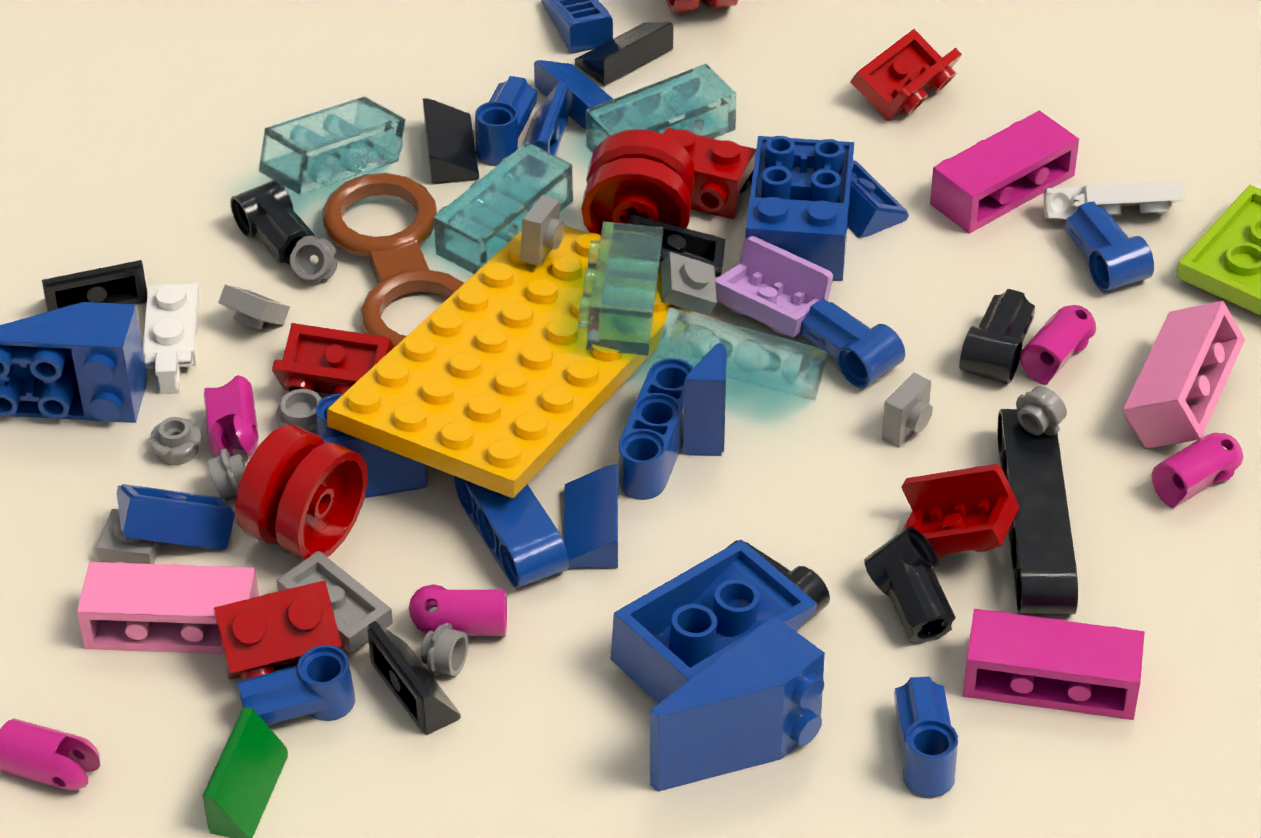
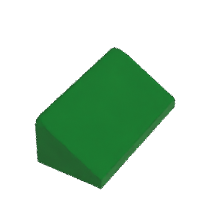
(244, 777)

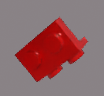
(904, 74)
(719, 171)
(327, 358)
(962, 508)
(275, 629)

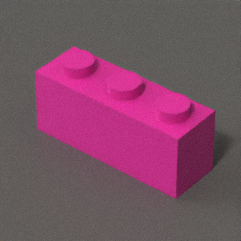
(1004, 171)
(1054, 664)

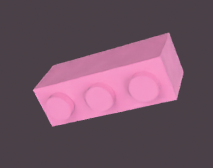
(1184, 375)
(158, 605)

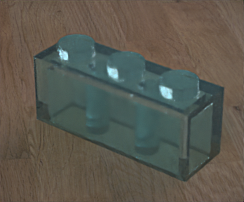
(687, 101)
(331, 145)
(493, 208)
(621, 288)
(750, 353)

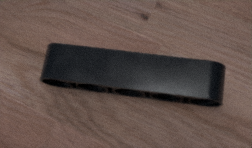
(1041, 529)

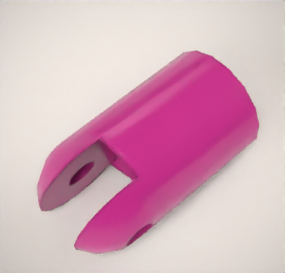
(1056, 342)
(231, 417)
(1196, 468)
(467, 610)
(46, 755)

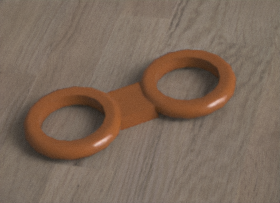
(393, 258)

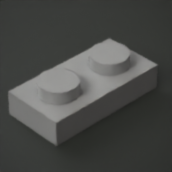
(351, 602)

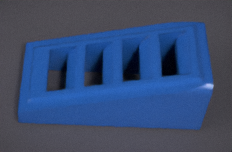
(580, 22)

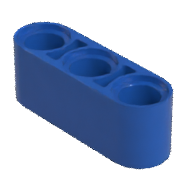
(654, 431)
(515, 532)

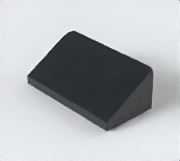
(627, 51)
(449, 143)
(687, 243)
(110, 284)
(410, 680)

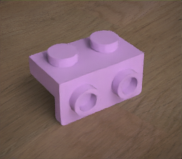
(773, 286)

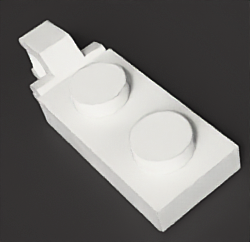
(1151, 196)
(171, 332)

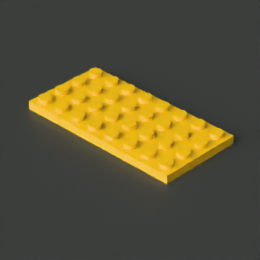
(494, 372)

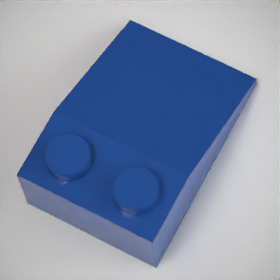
(700, 616)
(739, 709)

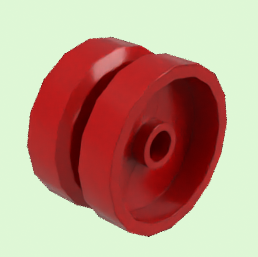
(638, 176)
(301, 492)

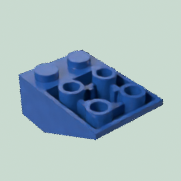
(802, 198)
(74, 364)

